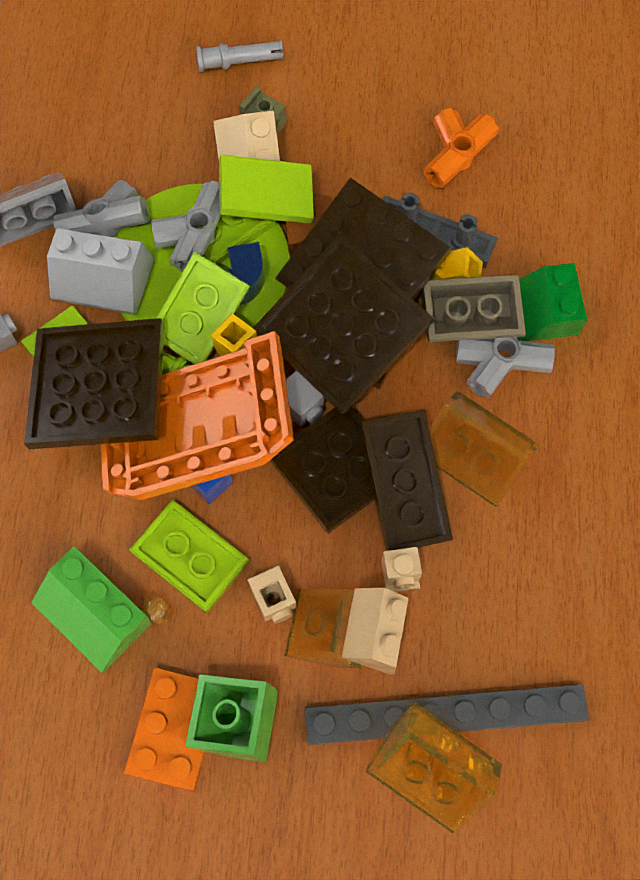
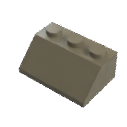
(474, 308)

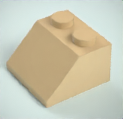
(248, 136)
(375, 628)

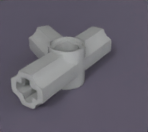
(106, 215)
(182, 229)
(494, 367)

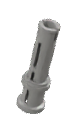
(225, 56)

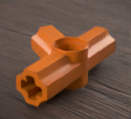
(459, 145)

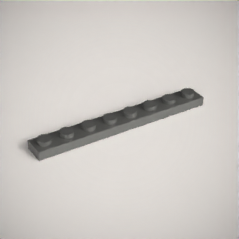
(459, 712)

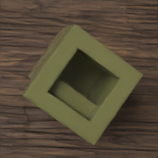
(260, 102)

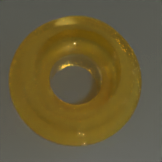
(156, 608)

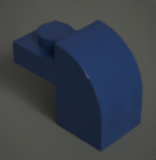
(248, 266)

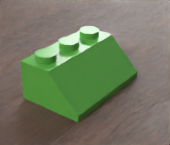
(89, 609)

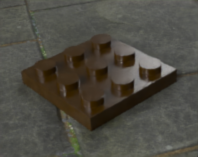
(328, 468)

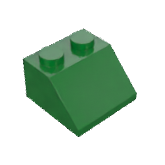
(552, 303)

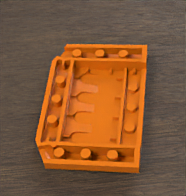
(211, 424)

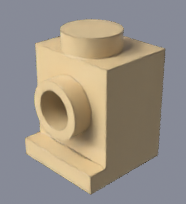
(401, 569)
(272, 583)

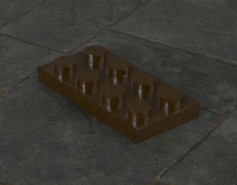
(405, 481)

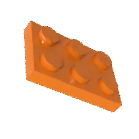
(162, 733)

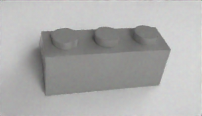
(33, 207)
(98, 271)

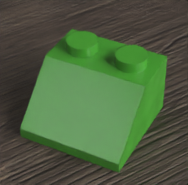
(232, 717)

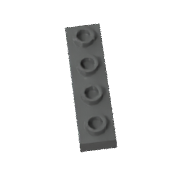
(452, 233)

